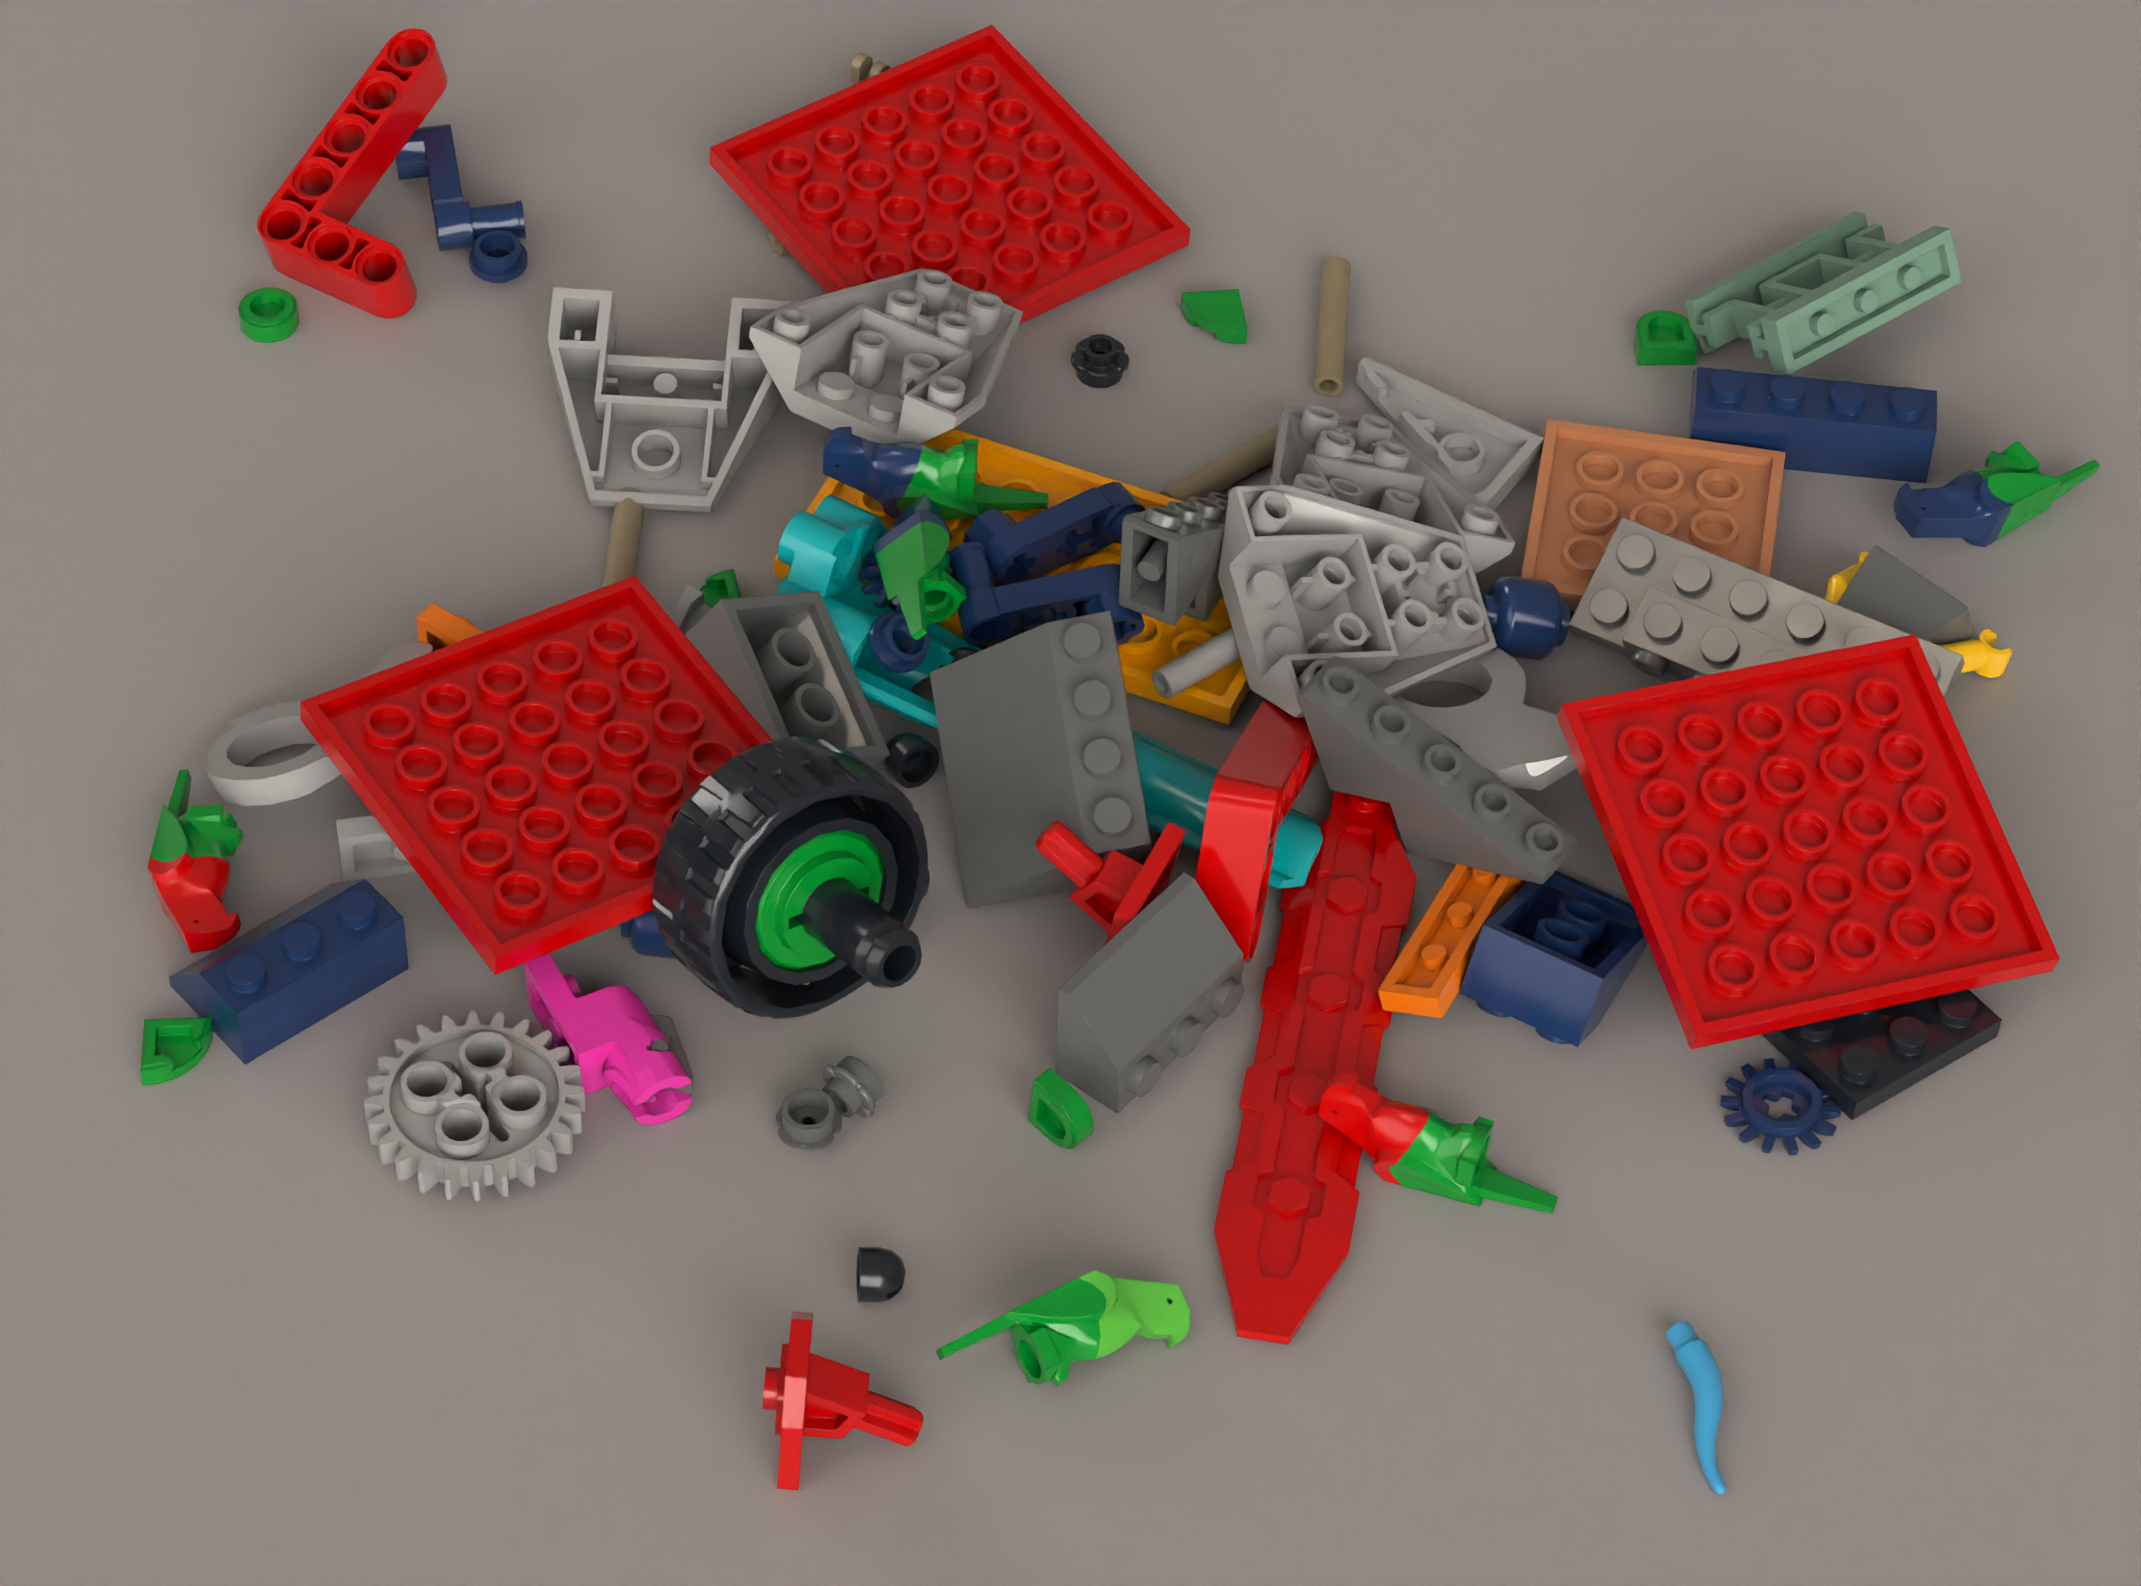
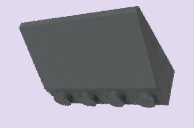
(1037, 739)

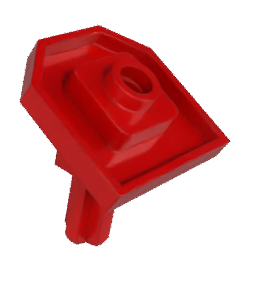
(1111, 886)
(826, 1401)

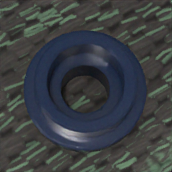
(498, 257)
(884, 650)

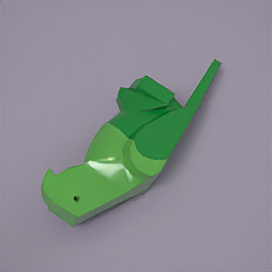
(1084, 1323)

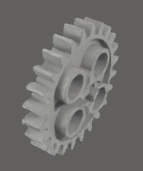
(445, 1137)

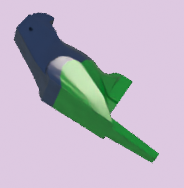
(905, 471)
(1986, 500)
(917, 566)

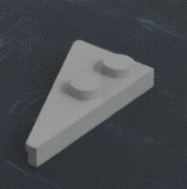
(1464, 440)

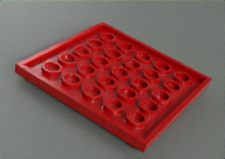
(953, 171)
(538, 764)
(1805, 840)

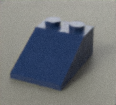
(1555, 957)

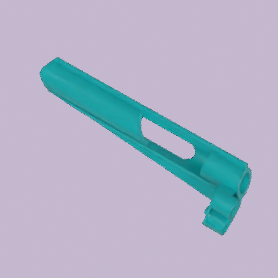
(827, 558)

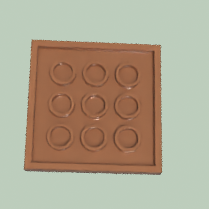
(1683, 487)

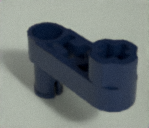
(457, 225)
(1052, 536)
(1006, 611)

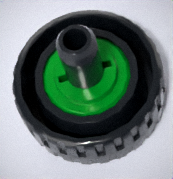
(796, 871)

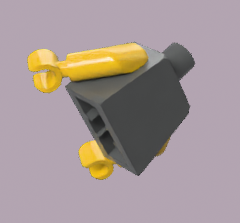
(1907, 601)

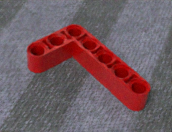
(310, 212)
(1245, 814)

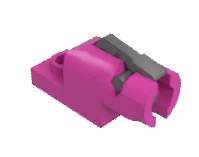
(613, 1042)

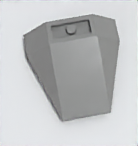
(889, 355)
(1383, 471)
(1347, 582)

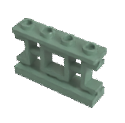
(1823, 292)

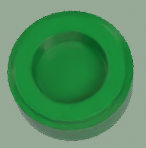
(268, 315)

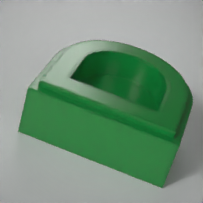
(1664, 340)
(1059, 1111)

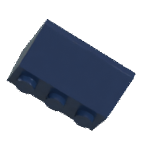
(296, 967)

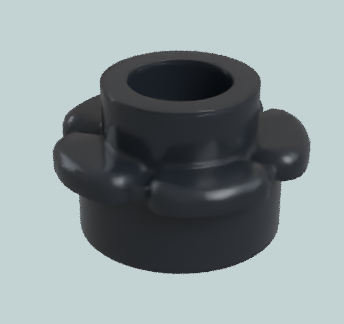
(1099, 361)

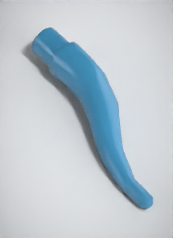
(1705, 1380)

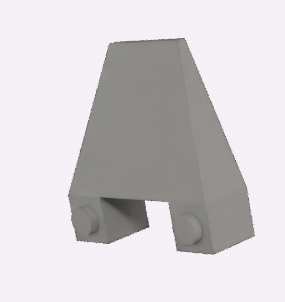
(652, 420)

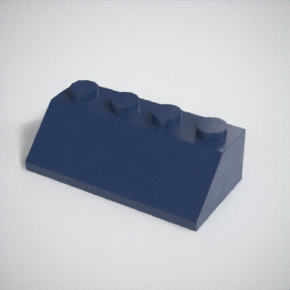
(1819, 422)

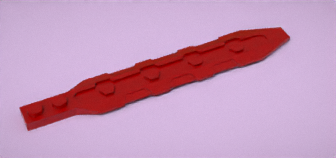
(1293, 1175)

